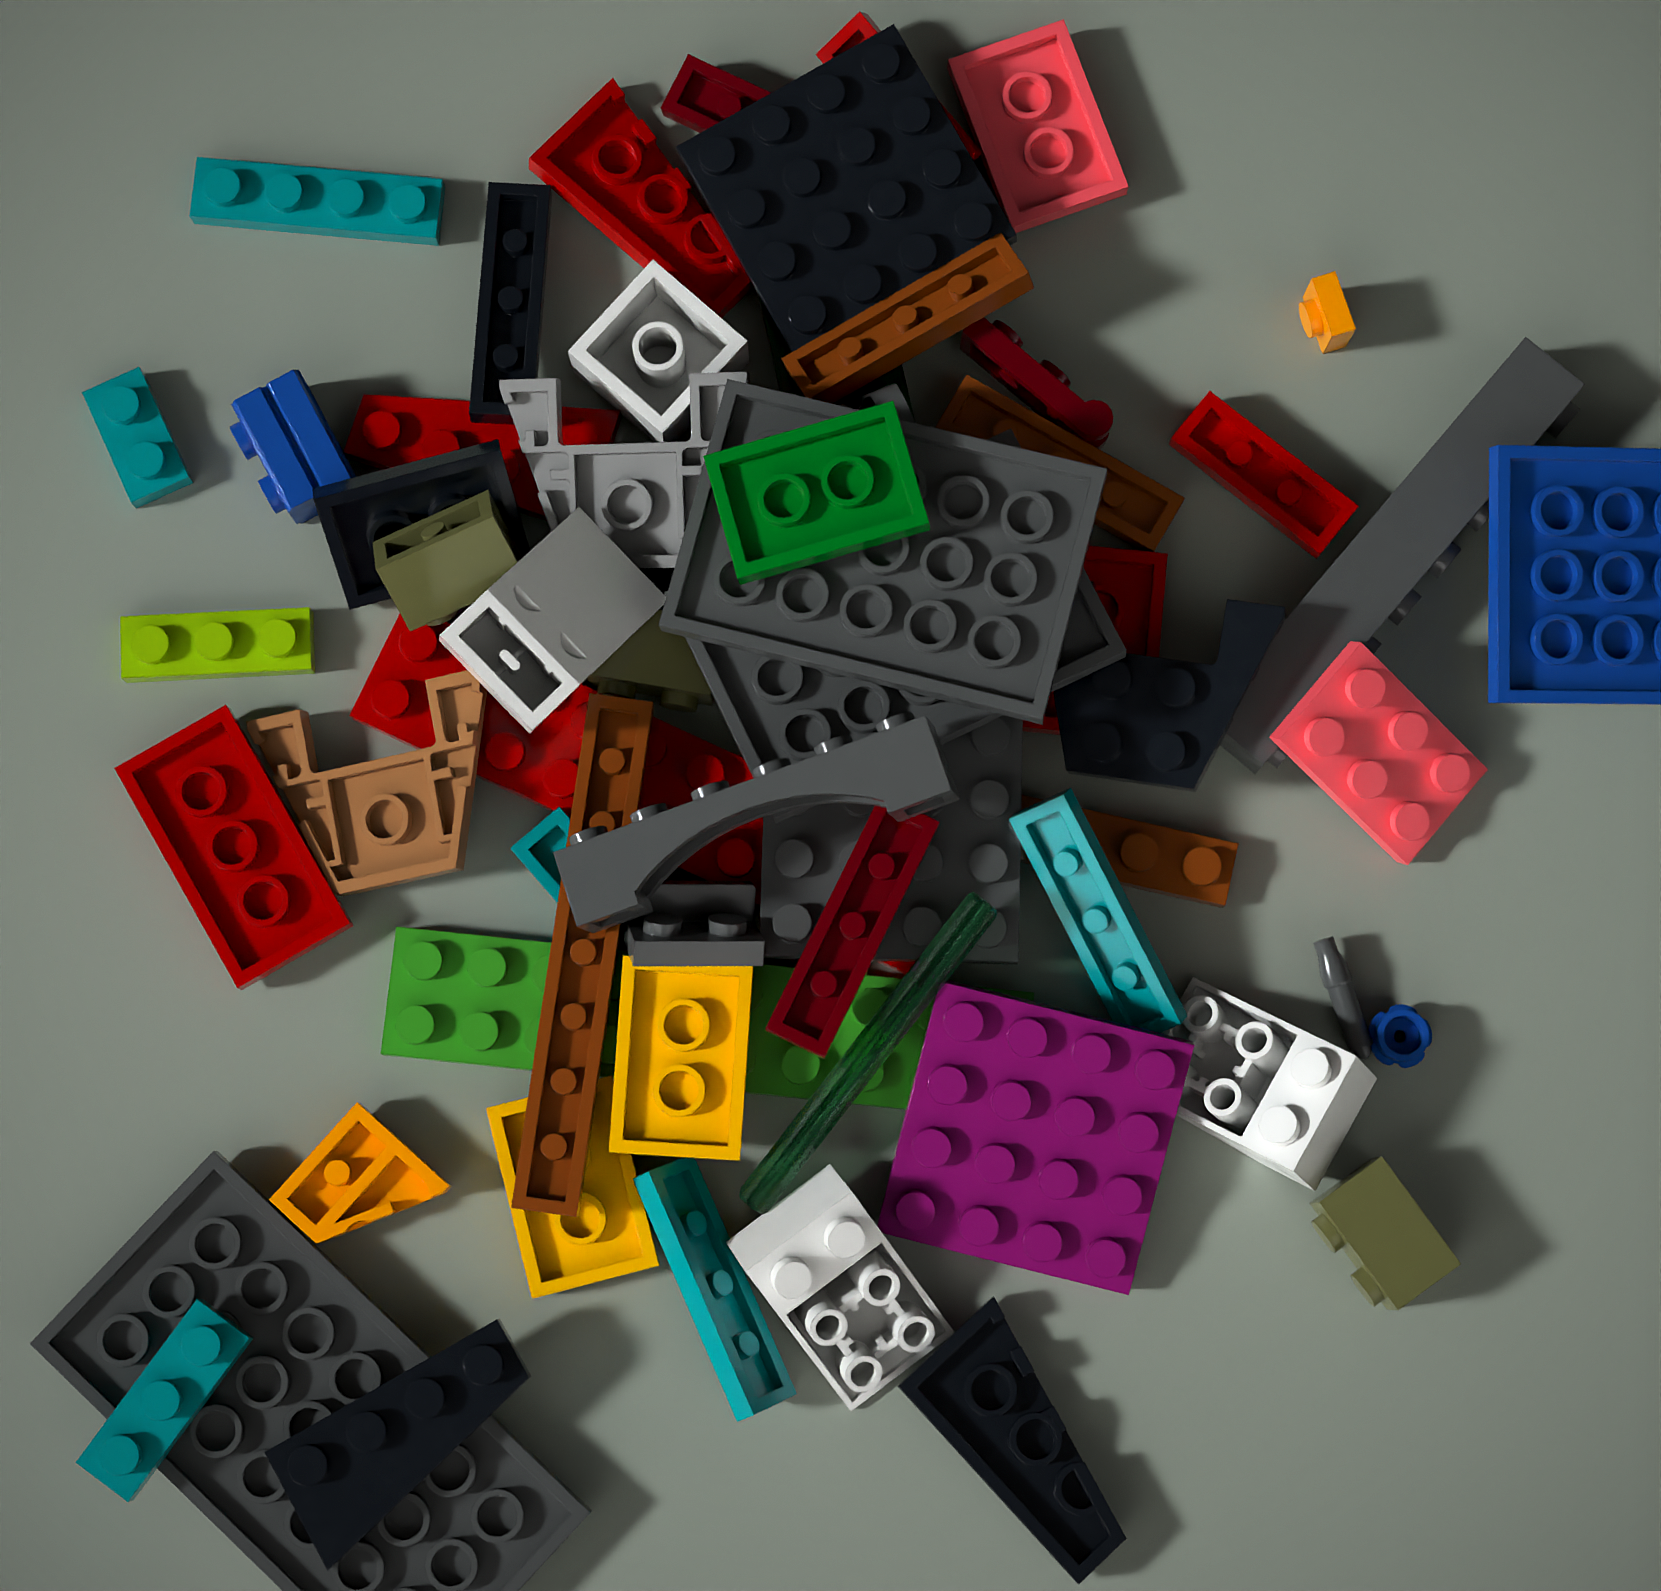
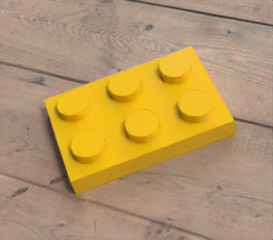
(681, 1061)
(612, 1224)

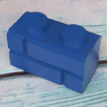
(292, 442)

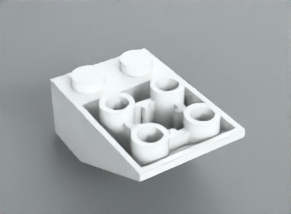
(552, 619)
(1267, 1084)
(840, 1287)

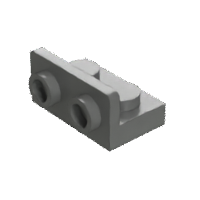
(697, 926)

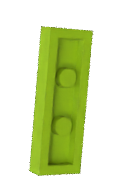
(217, 645)

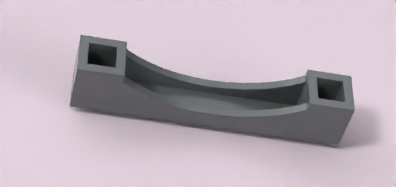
(619, 870)

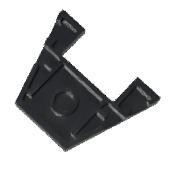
(1163, 716)

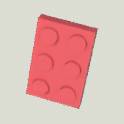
(1037, 126)
(1378, 752)

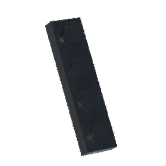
(510, 294)

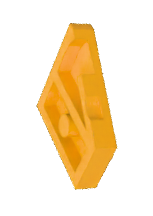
(356, 1179)

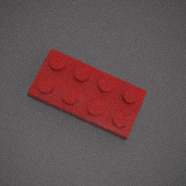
(233, 847)

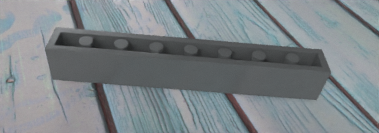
(1402, 543)

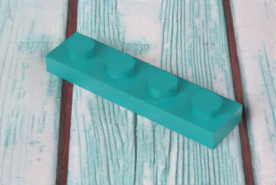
(317, 201)
(1097, 913)
(714, 1287)

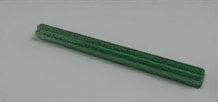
(868, 1052)

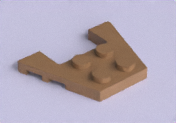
(391, 814)

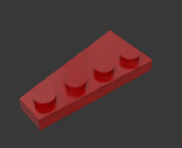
(629, 191)
(409, 429)

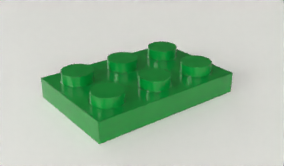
(816, 492)

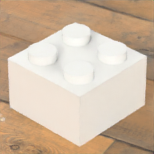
(647, 347)

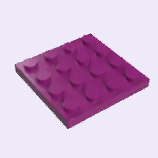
(1034, 1136)

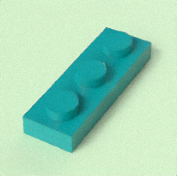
(164, 1400)

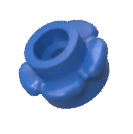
(1417, 1036)

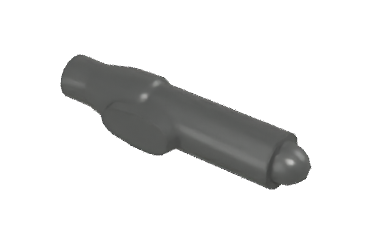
(1339, 984)

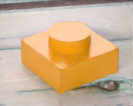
(1326, 313)

